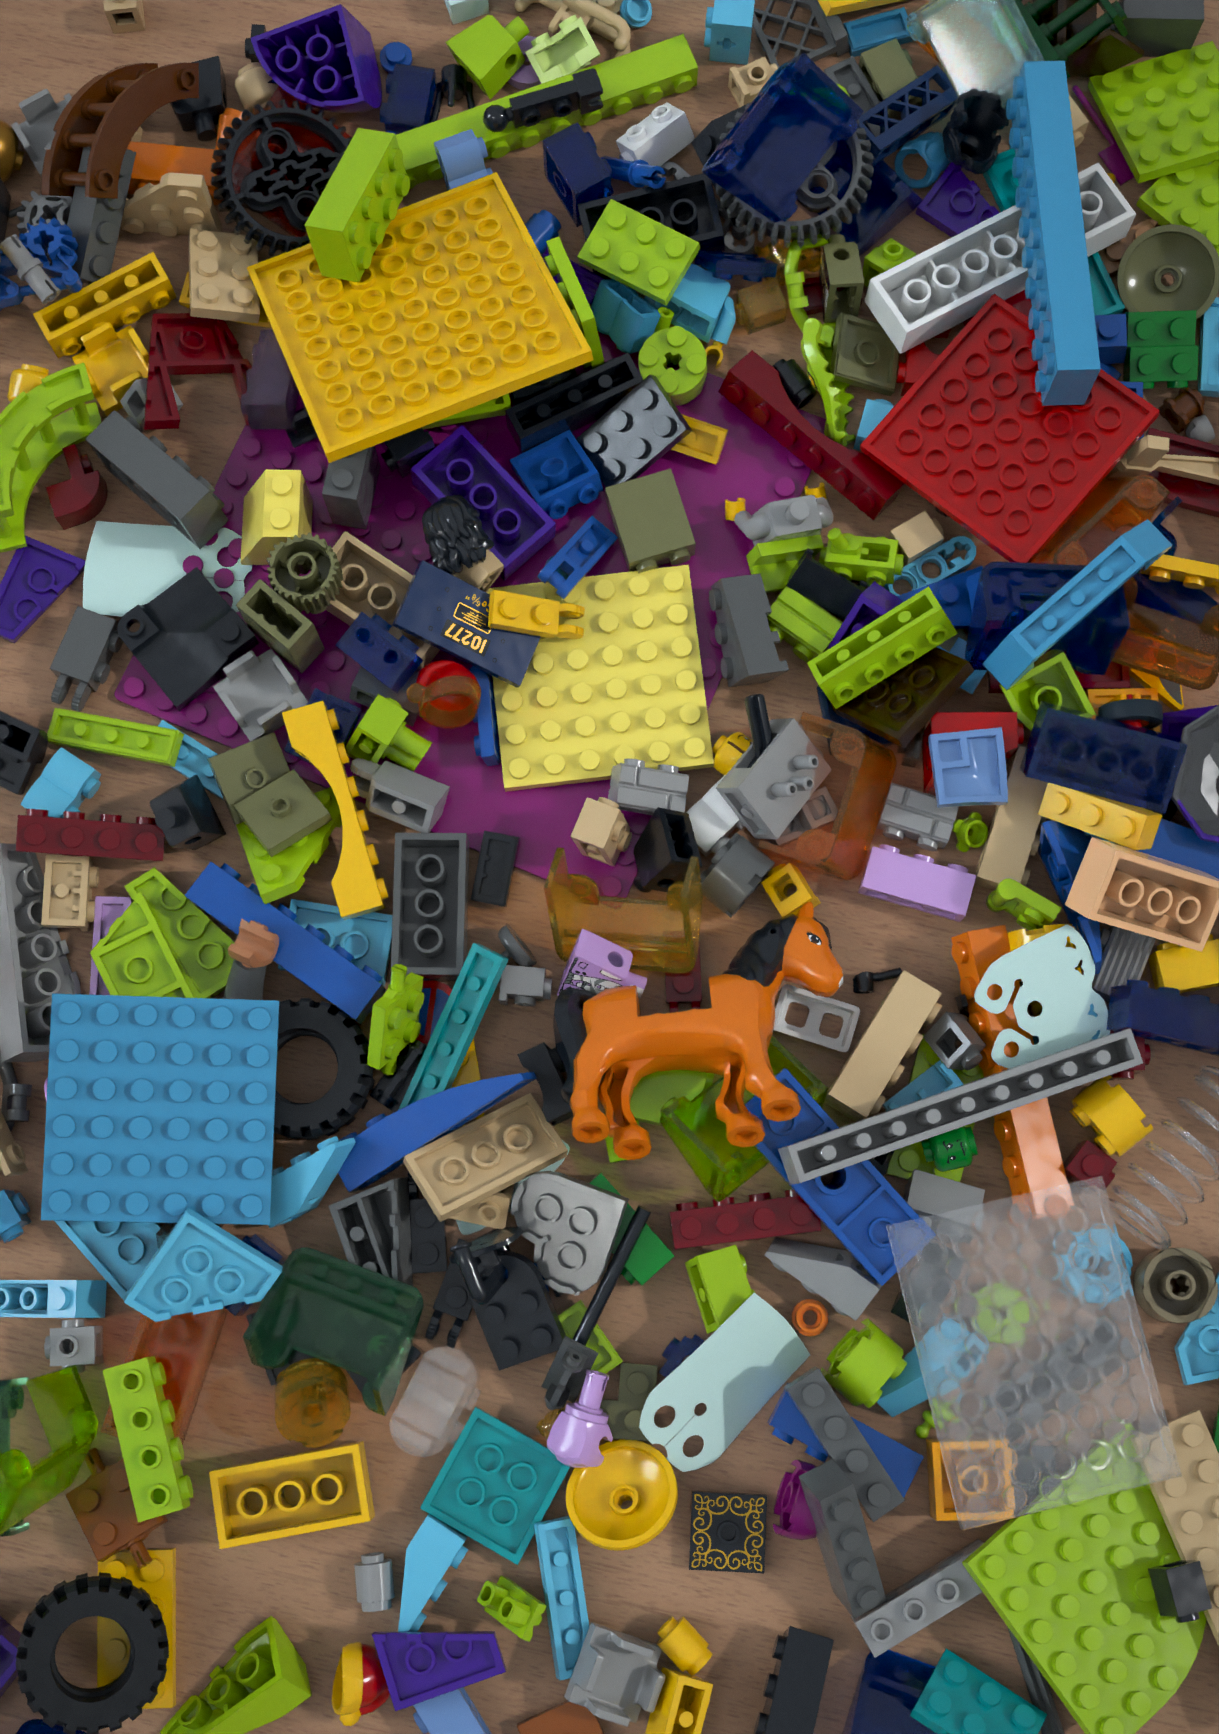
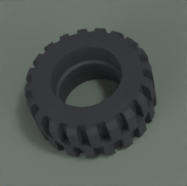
(353, 1075)
(96, 1707)

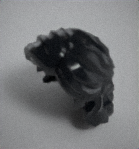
(972, 130)
(455, 534)

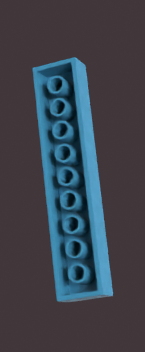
(1053, 234)

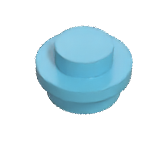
(636, 12)

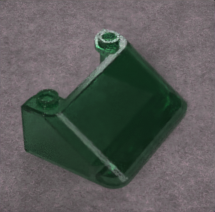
(340, 1318)

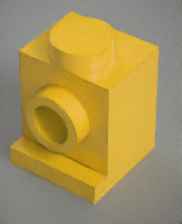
(779, 882)

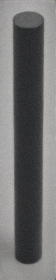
(611, 1275)

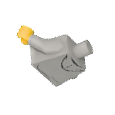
(783, 518)

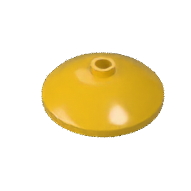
(631, 1473)

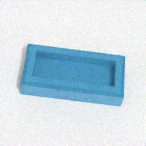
(877, 30)

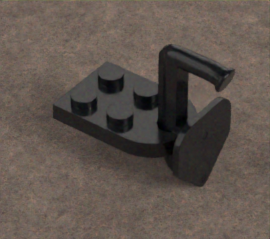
(511, 1311)

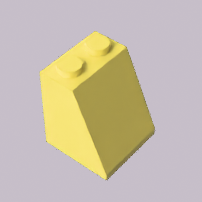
(272, 512)

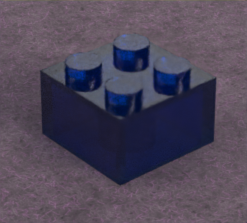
(576, 169)

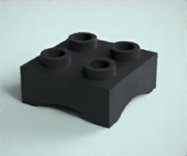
(548, 1068)

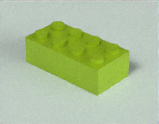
(358, 205)

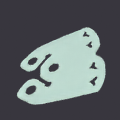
(1054, 982)

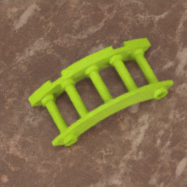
(34, 441)

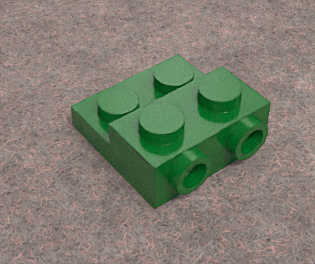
(1161, 348)

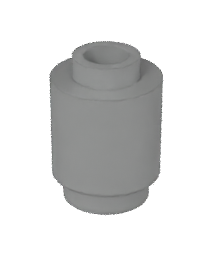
(374, 1582)

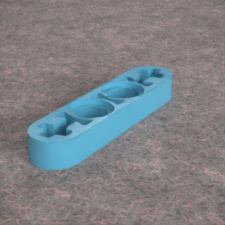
(913, 571)

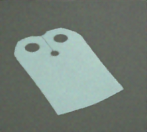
(140, 561)
(730, 1374)

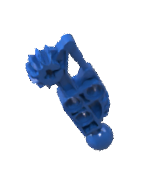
(43, 239)

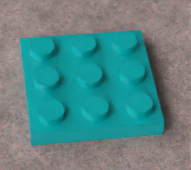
(495, 1485)

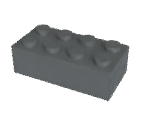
(158, 478)
(430, 904)

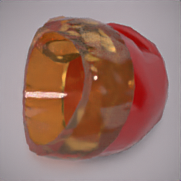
(446, 694)

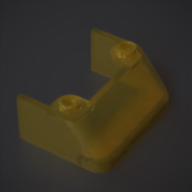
(656, 932)

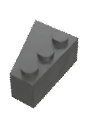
(744, 631)
(377, 1229)

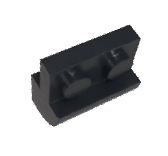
(20, 750)

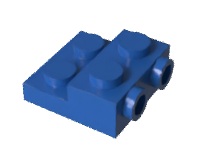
(558, 474)

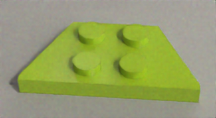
(137, 957)

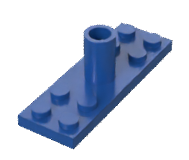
(855, 1202)

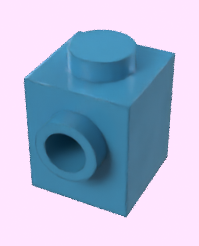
(12, 1215)

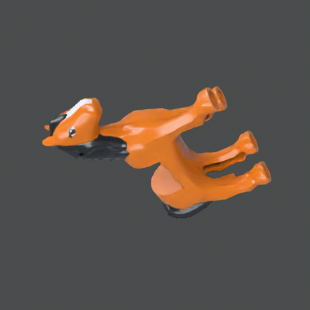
(730, 1039)

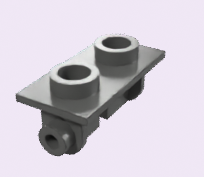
(567, 1373)

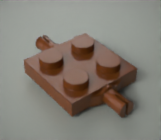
(108, 1512)

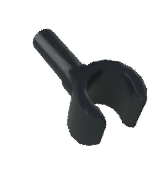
(864, 982)

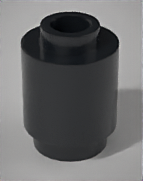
(795, 383)

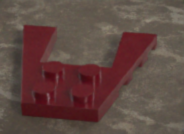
(186, 347)

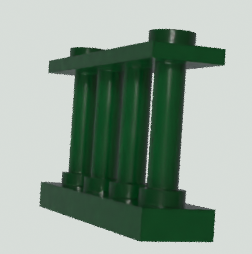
(1044, 33)

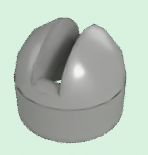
(1200, 429)

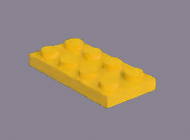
(112, 1641)

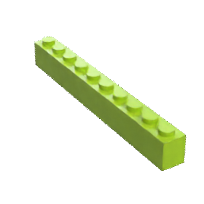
(626, 83)

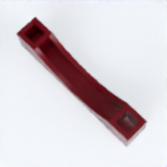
(759, 394)

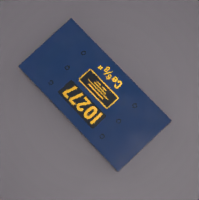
(455, 620)

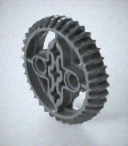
(838, 210)

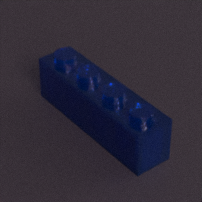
(1165, 1016)

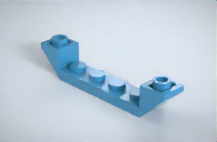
(1075, 601)

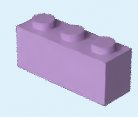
(917, 882)

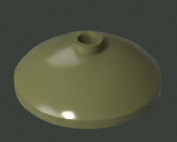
(1173, 252)

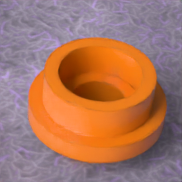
(821, 1317)

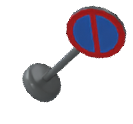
(437, 993)

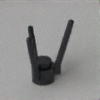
(452, 87)

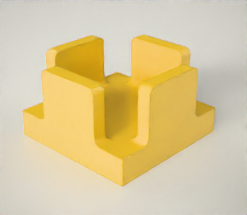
(112, 363)

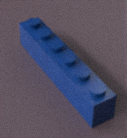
(299, 949)

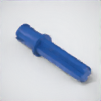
(636, 172)

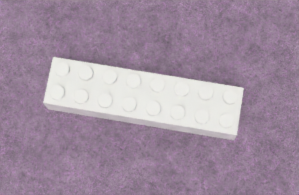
(966, 270)

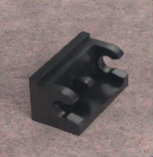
(824, 585)

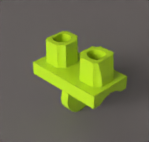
(512, 1606)

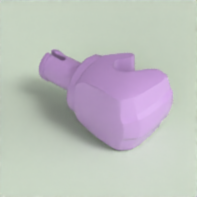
(582, 1425)

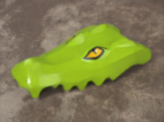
(817, 352)

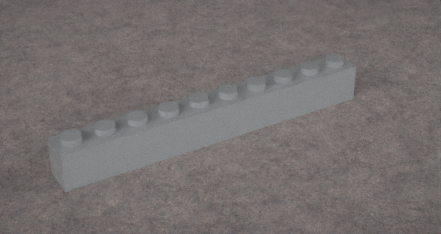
(959, 1106)

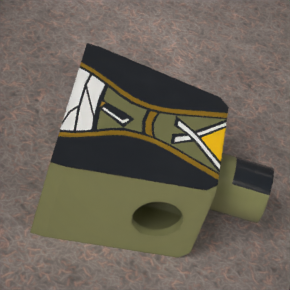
(840, 268)

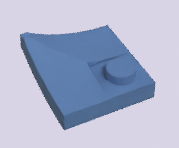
(969, 767)

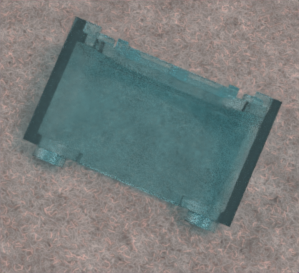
(976, 42)

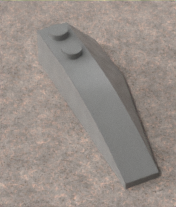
(30, 960)

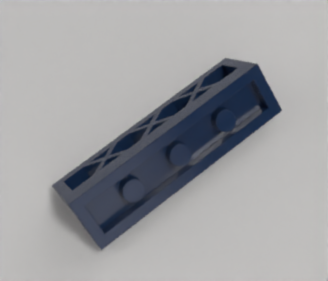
(910, 125)

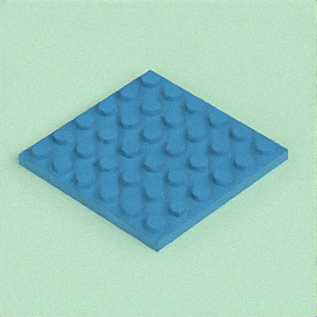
(160, 1109)

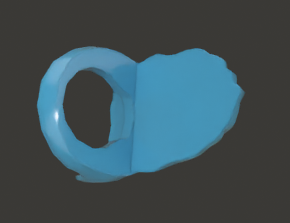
(931, 149)

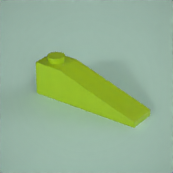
(1051, 682)
(251, 1690)

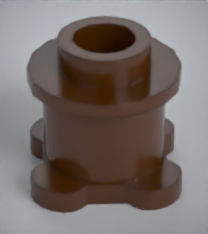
(1182, 408)

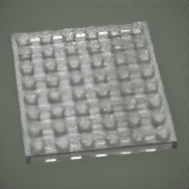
(1032, 1352)

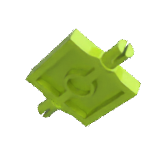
(395, 1019)

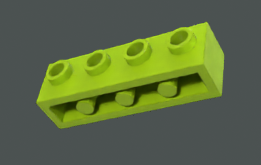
(882, 648)
(147, 1438)

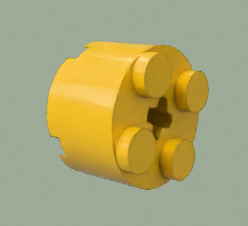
(1111, 1116)

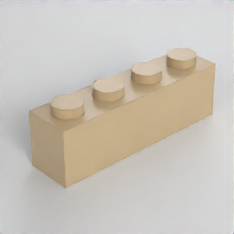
(1012, 829)

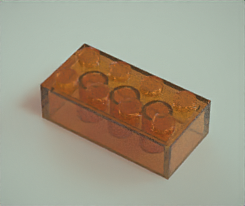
(185, 1350)

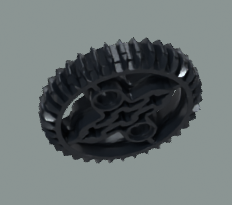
(289, 163)

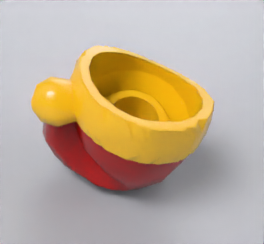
(358, 1683)

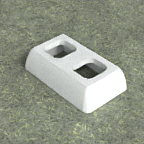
(817, 1008)

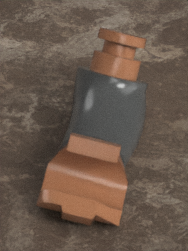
(251, 955)

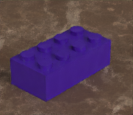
(505, 508)

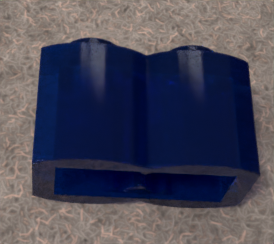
(409, 98)

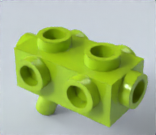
(862, 557)

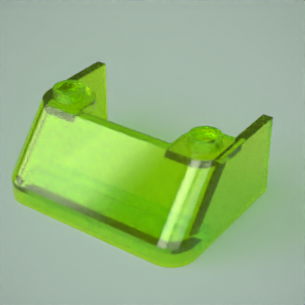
(70, 1432)

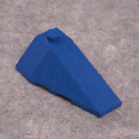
(1061, 854)

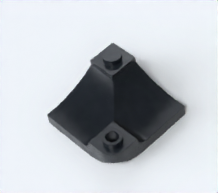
(186, 637)

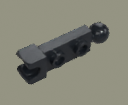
(558, 100)

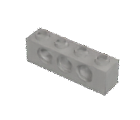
(919, 1602)

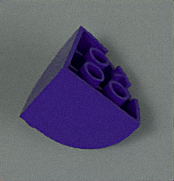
(323, 61)

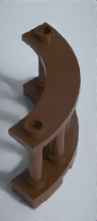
(117, 107)

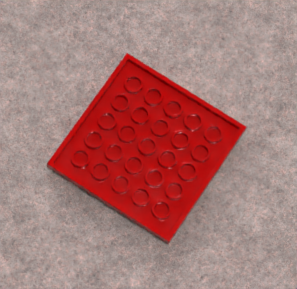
(988, 449)

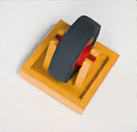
(1129, 706)

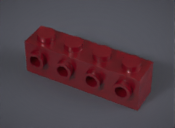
(89, 837)
(741, 1221)

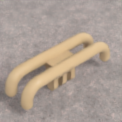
(594, 16)

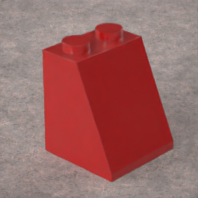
(964, 721)

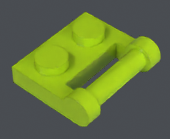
(1026, 905)

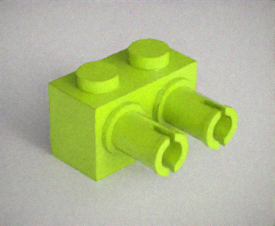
(384, 735)

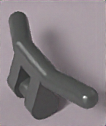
(14, 1096)

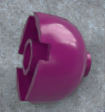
(792, 1507)

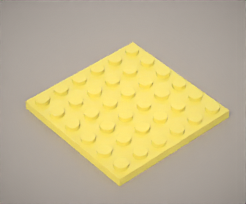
(614, 693)

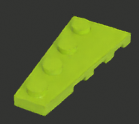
(192, 937)

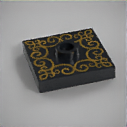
(728, 1532)

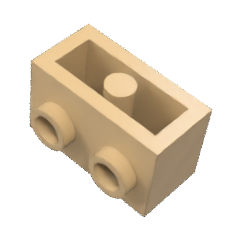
(601, 831)

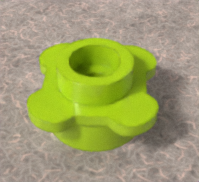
(977, 834)

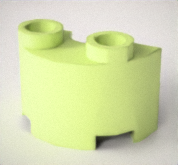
(564, 52)

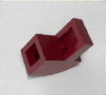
(80, 497)

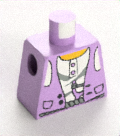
(599, 965)

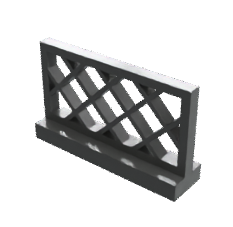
(829, 28)

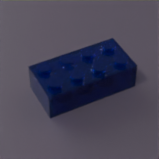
(1103, 757)

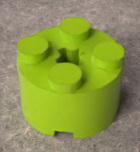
(676, 347)
(864, 1364)

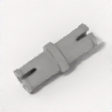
(29, 269)

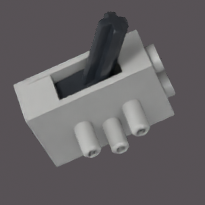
(773, 774)

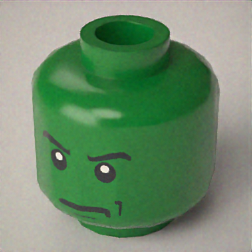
(951, 1149)

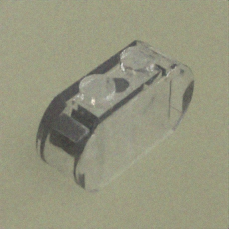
(435, 1401)

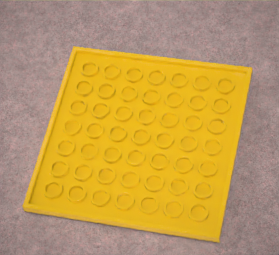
(432, 328)

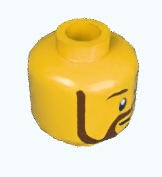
(729, 750)

